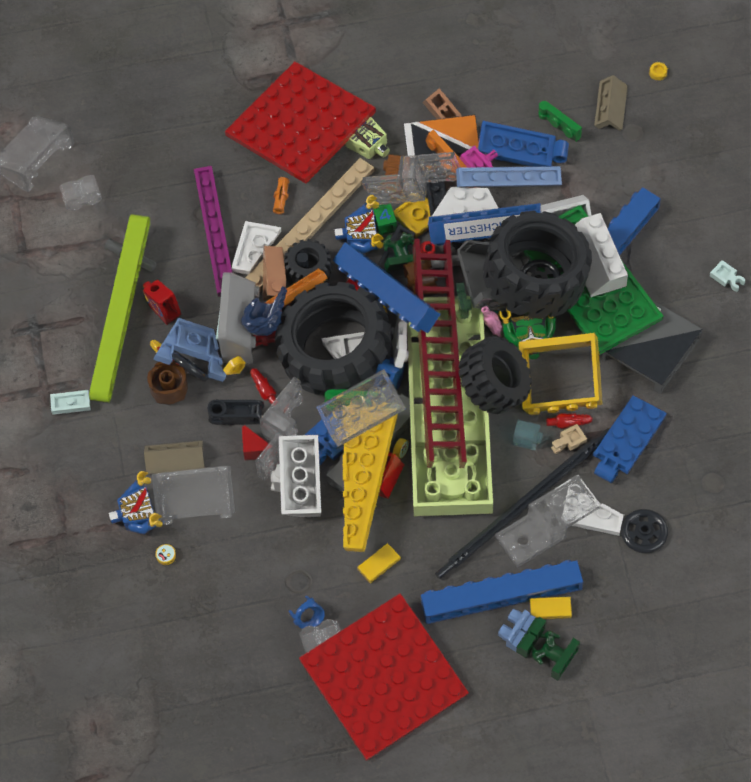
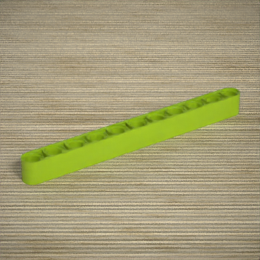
(119, 308)

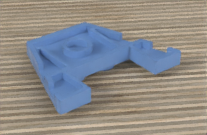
(193, 341)

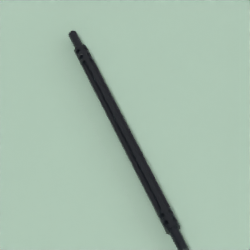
(522, 504)

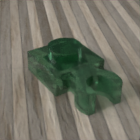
(463, 302)

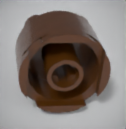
(426, 280)
(167, 383)

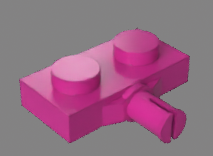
(474, 158)

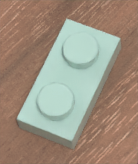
(70, 402)

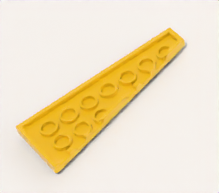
(362, 477)

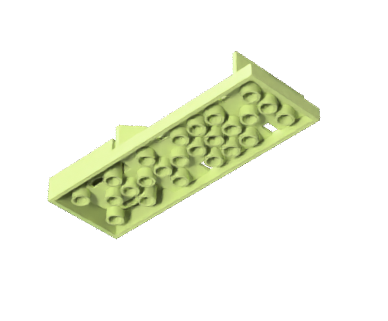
(445, 486)

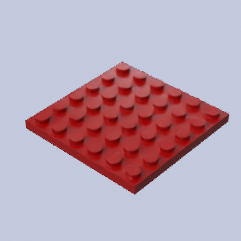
(300, 122)
(383, 676)

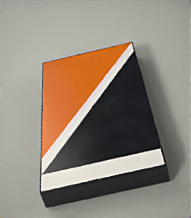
(457, 132)

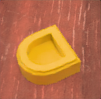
(234, 366)

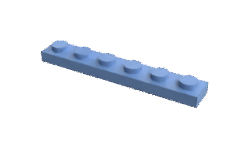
(508, 176)

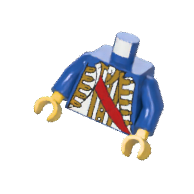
(361, 228)
(136, 507)

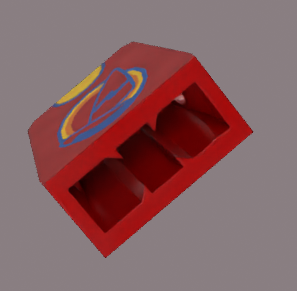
(157, 294)

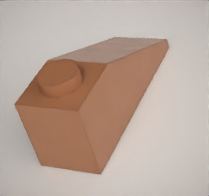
(440, 106)
(273, 271)

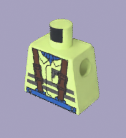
(369, 140)

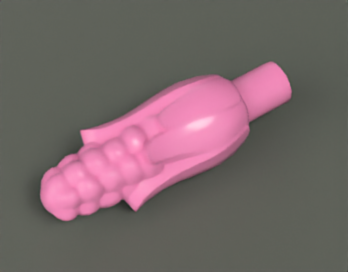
(492, 321)

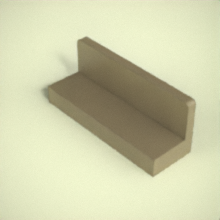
(611, 103)
(174, 457)

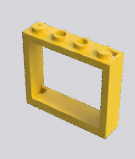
(560, 343)

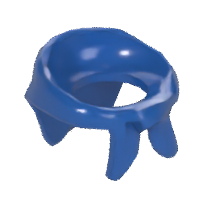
(317, 618)

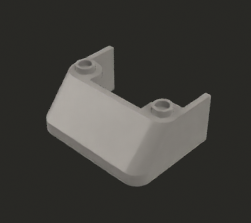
(232, 335)

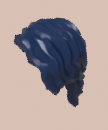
(263, 317)

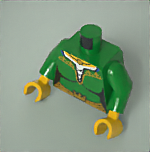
(527, 329)

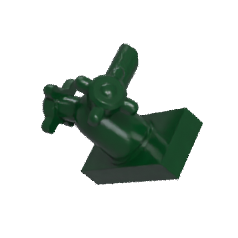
(401, 252)
(560, 656)

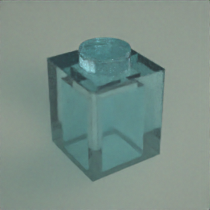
(527, 435)

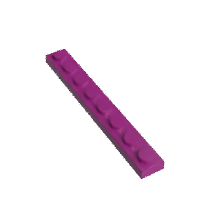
(213, 224)

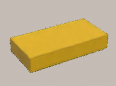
(378, 563)
(551, 607)

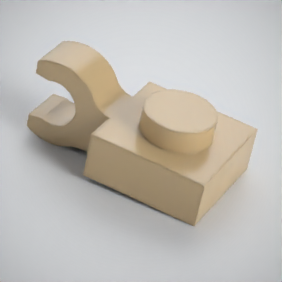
(571, 438)

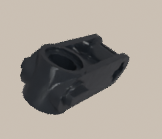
(235, 412)

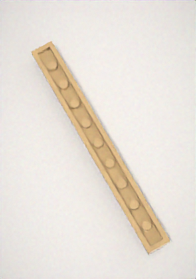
(320, 212)

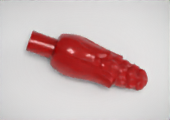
(266, 391)
(568, 420)

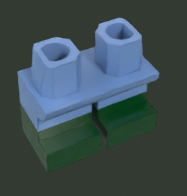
(524, 633)

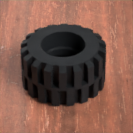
(315, 253)

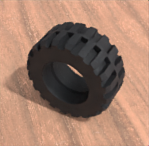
(495, 375)

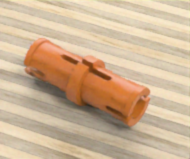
(281, 195)

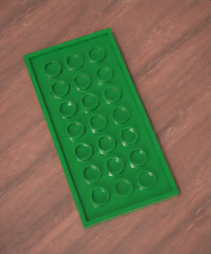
(610, 315)

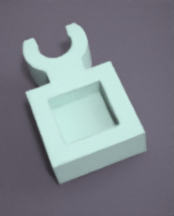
(726, 274)

